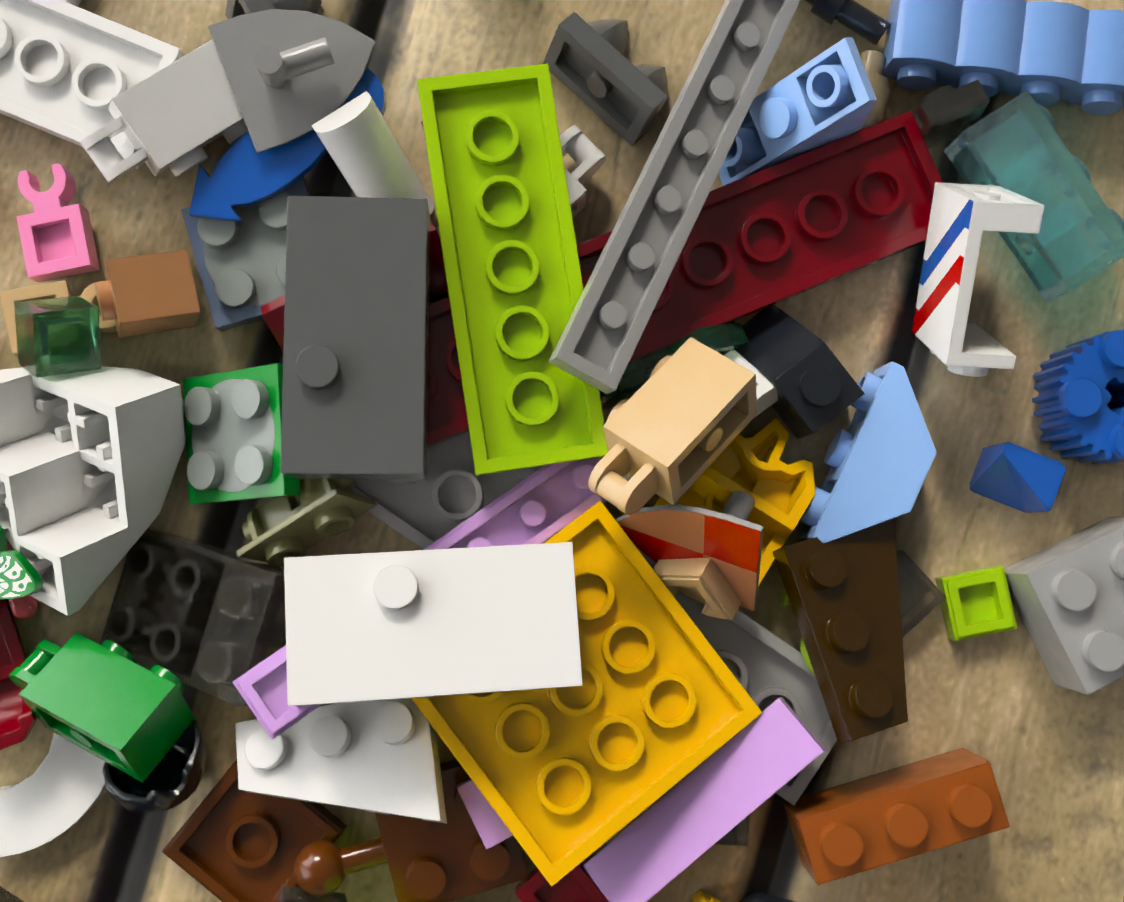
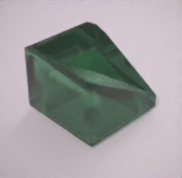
(57, 336)

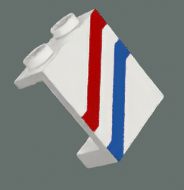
(949, 271)

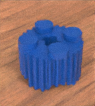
(1084, 399)

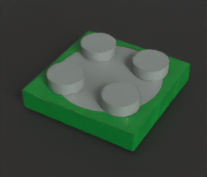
(235, 436)

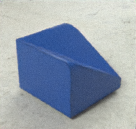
(1017, 477)

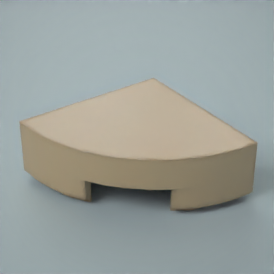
(702, 582)

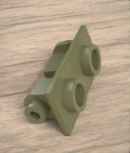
(286, 530)

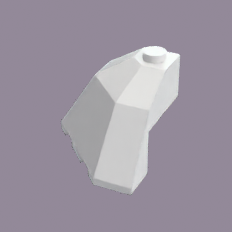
(84, 470)

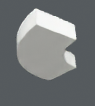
(51, 798)

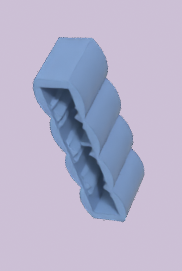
(1010, 48)

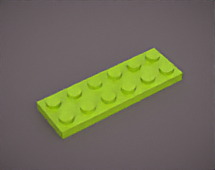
(509, 265)

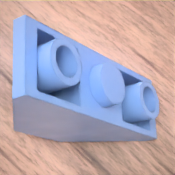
(802, 112)
(875, 462)

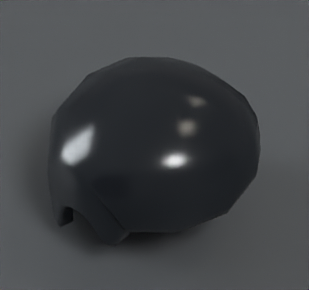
(170, 781)

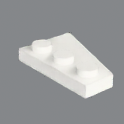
(349, 756)

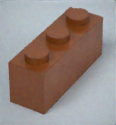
(896, 815)

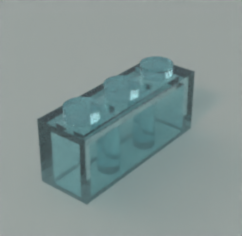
(1025, 155)

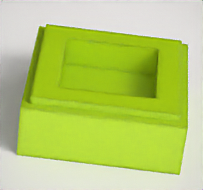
(976, 603)

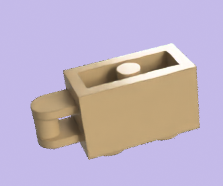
(673, 427)

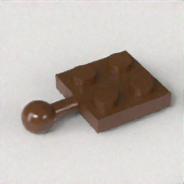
(423, 856)

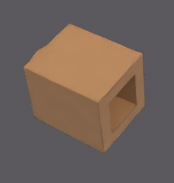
(149, 293)

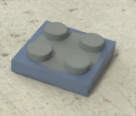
(244, 261)

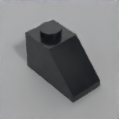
(801, 367)

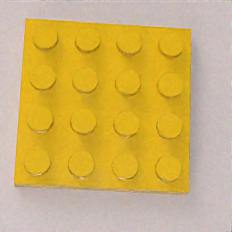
(592, 757)

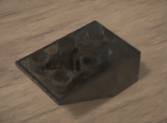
(197, 611)

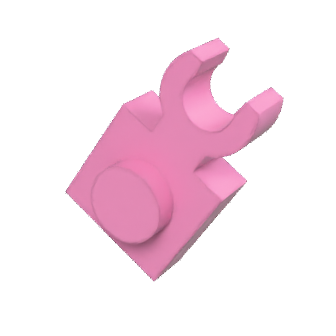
(58, 235)

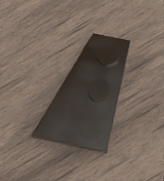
(851, 625)

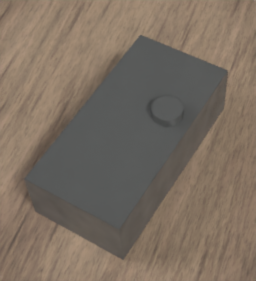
(356, 338)

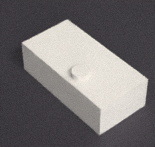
(430, 623)

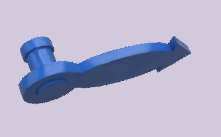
(250, 178)

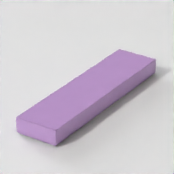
(705, 806)

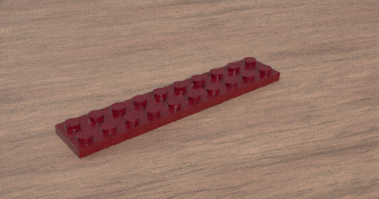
(756, 245)

